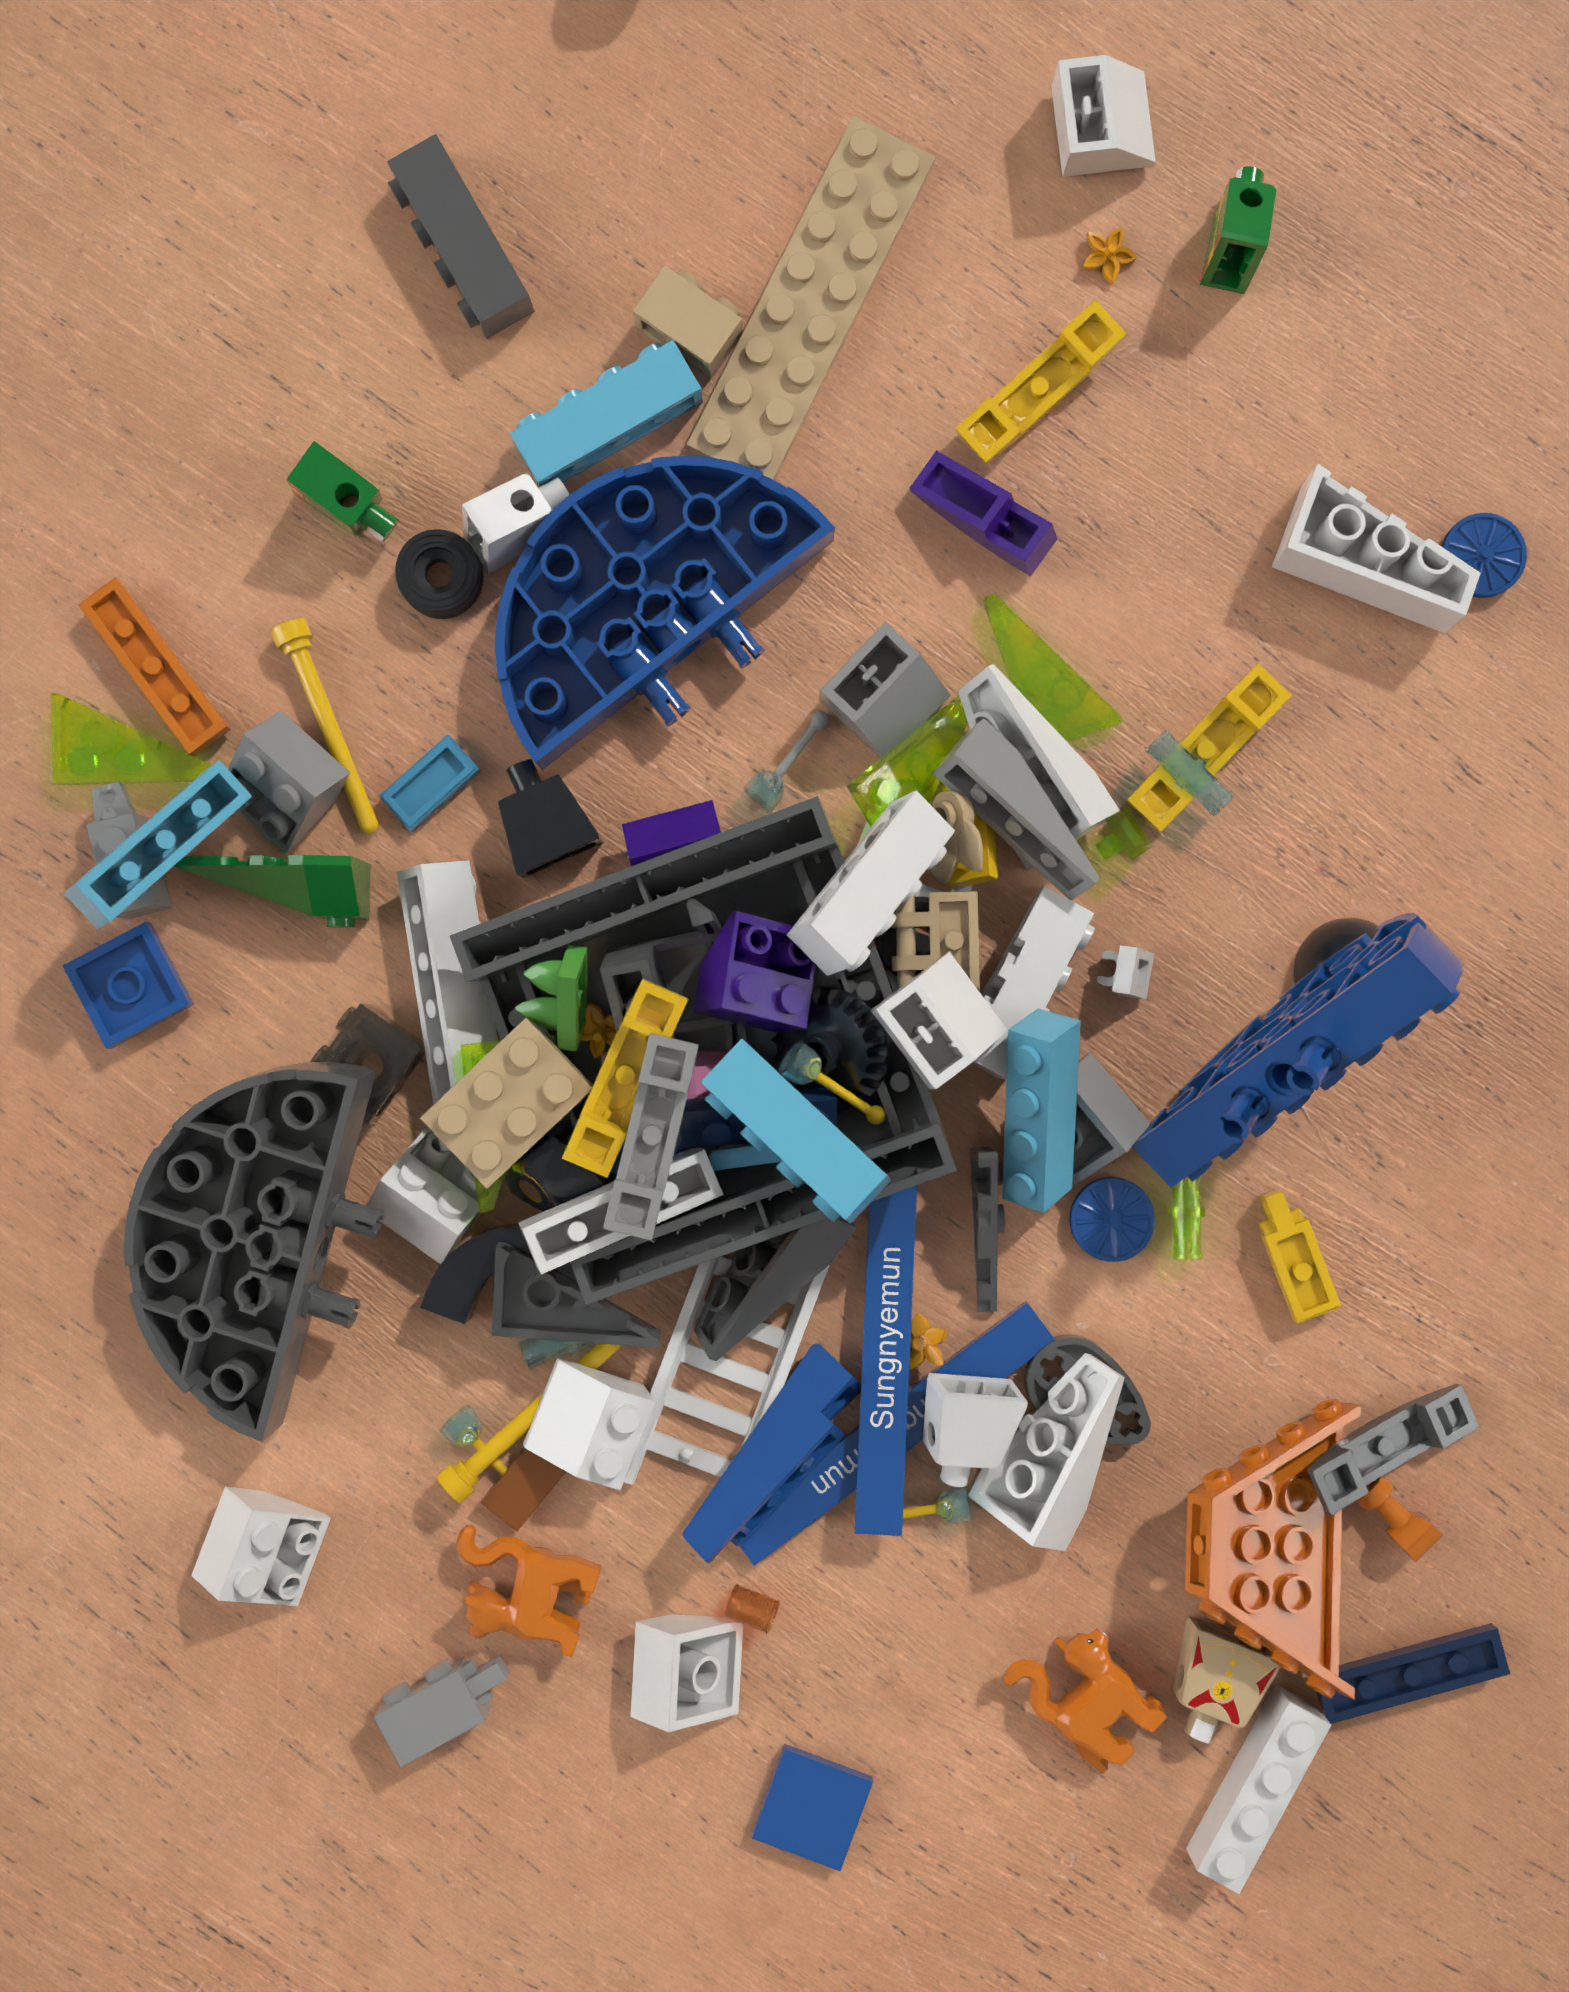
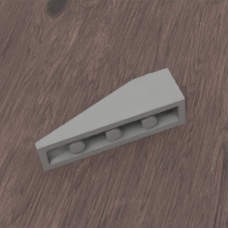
(1016, 807)

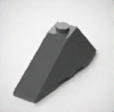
(764, 1279)

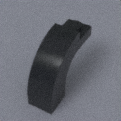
(465, 1271)

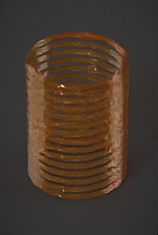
(754, 1614)

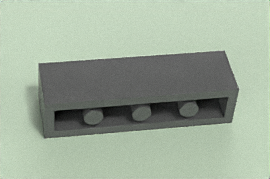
(460, 236)

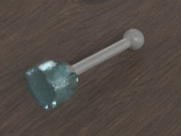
(767, 786)

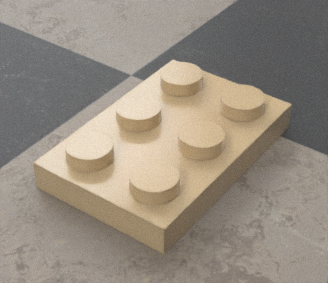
(507, 1102)

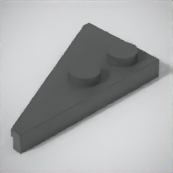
(987, 1223)
(554, 1309)

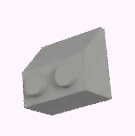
(1105, 1120)

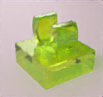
(1126, 835)

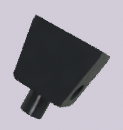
(543, 821)

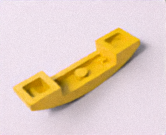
(1042, 383)
(1215, 740)
(612, 1097)

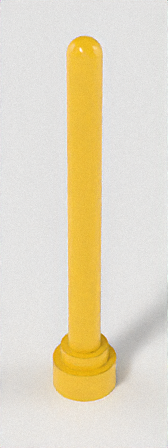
(294, 640)
(461, 1477)

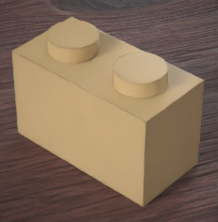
(696, 322)

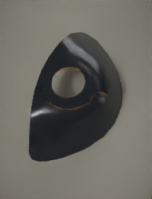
(550, 1175)

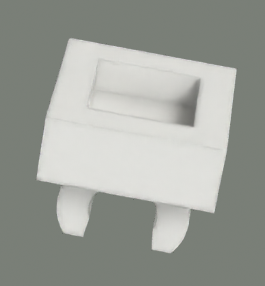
(1131, 972)

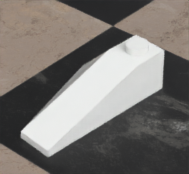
(1055, 764)
(1054, 1458)

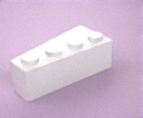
(1371, 556)

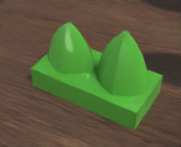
(567, 1009)

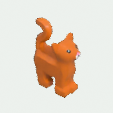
(536, 1586)
(1094, 1703)

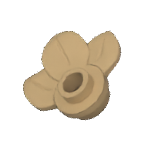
(965, 843)

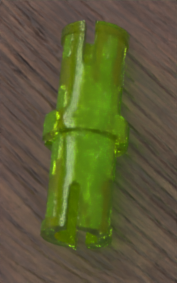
(1187, 1219)

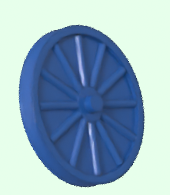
(1492, 548)
(1112, 1219)

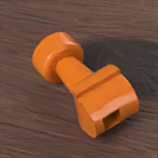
(1406, 1528)

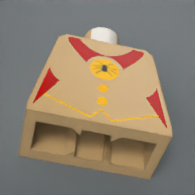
(1219, 1678)

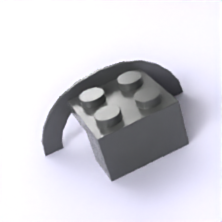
(671, 964)

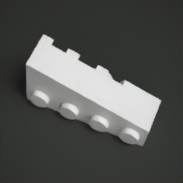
(1033, 966)

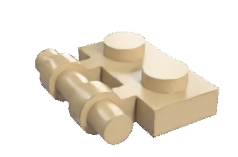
(952, 929)

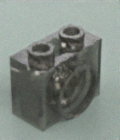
(368, 1032)

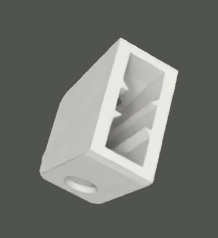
(506, 516)
(970, 1422)

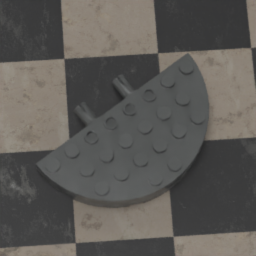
(238, 1233)

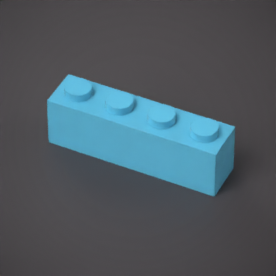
(607, 415)
(157, 845)
(1040, 1109)
(795, 1131)

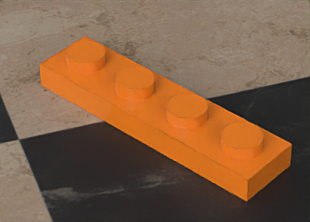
(154, 666)

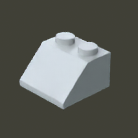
(589, 1423)
(686, 1670)

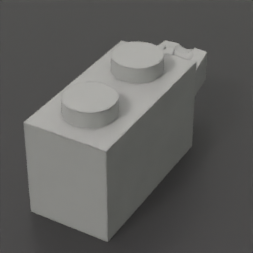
(113, 823)
(438, 1707)

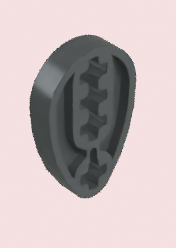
(1070, 1350)

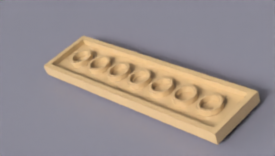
(812, 299)

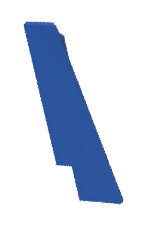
(777, 1454)

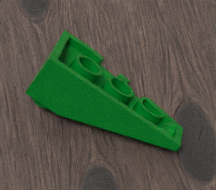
(313, 884)

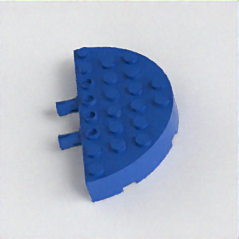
(636, 582)
(1304, 1044)

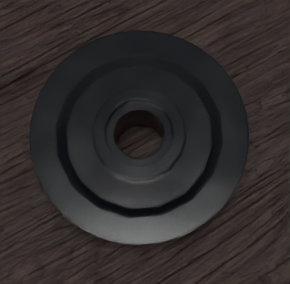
(852, 1042)

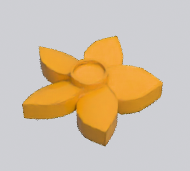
(1108, 254)
(598, 1029)
(924, 1341)

